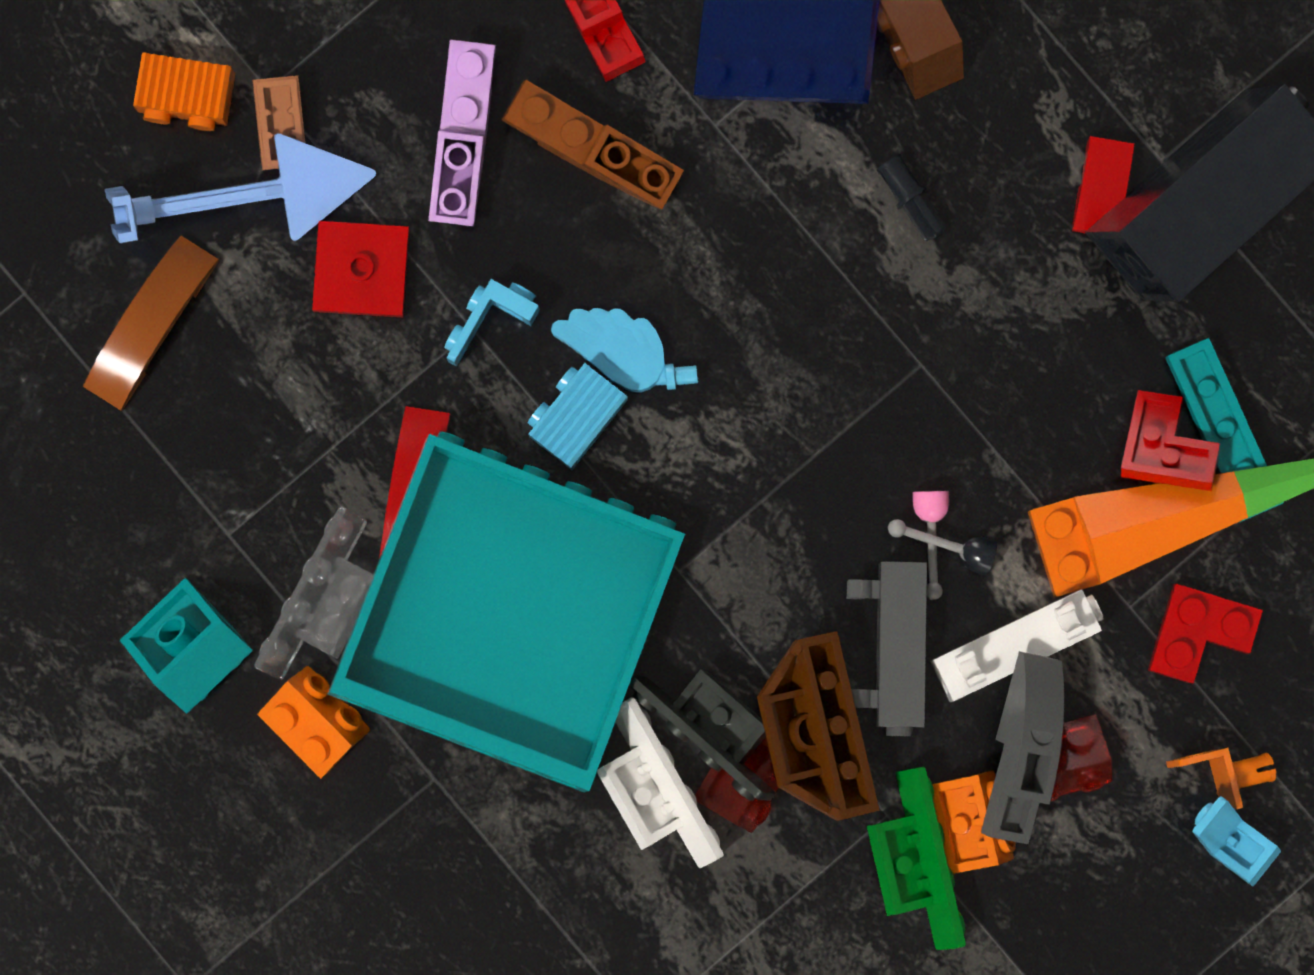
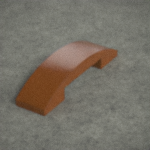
(149, 321)

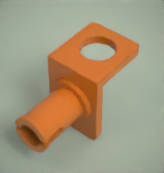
(1231, 775)

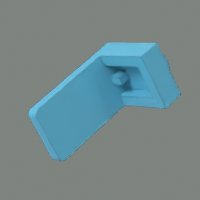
(513, 300)
(1234, 841)

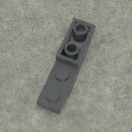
(1031, 750)

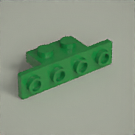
(914, 861)

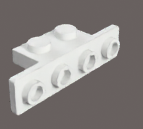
(652, 792)

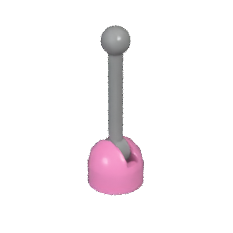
(931, 508)

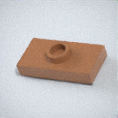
(277, 111)

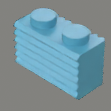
(576, 415)

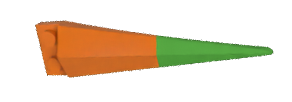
(1122, 529)

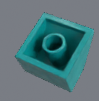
(185, 646)

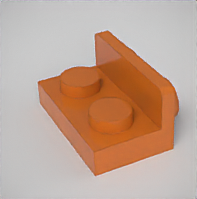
(961, 812)

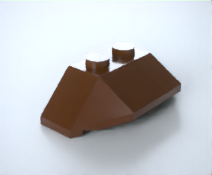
(816, 730)

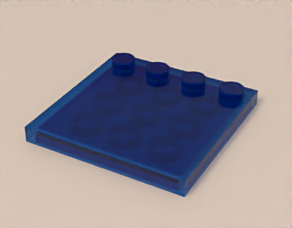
(787, 50)

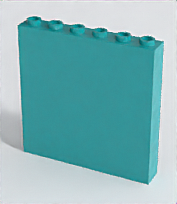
(507, 612)

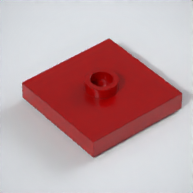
(361, 269)

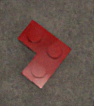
(1157, 453)
(1192, 621)

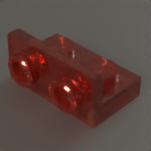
(721, 797)

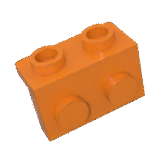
(313, 722)

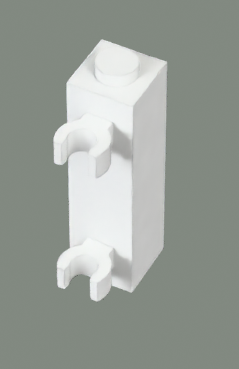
(1036, 633)

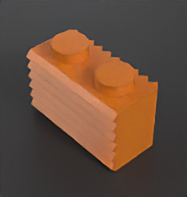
(184, 91)

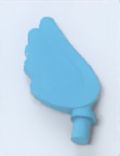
(622, 349)

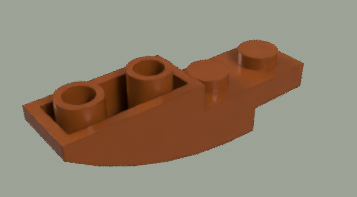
(592, 146)

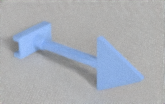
(309, 182)

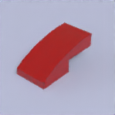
(606, 36)
(1103, 180)

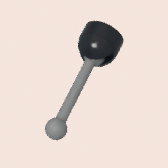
(975, 554)

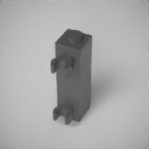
(900, 645)

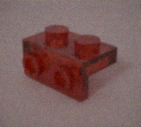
(1083, 758)

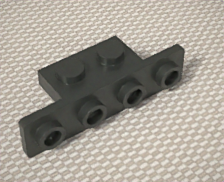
(715, 723)

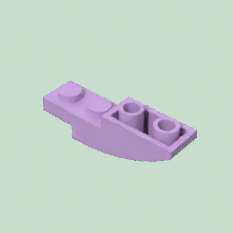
(462, 133)

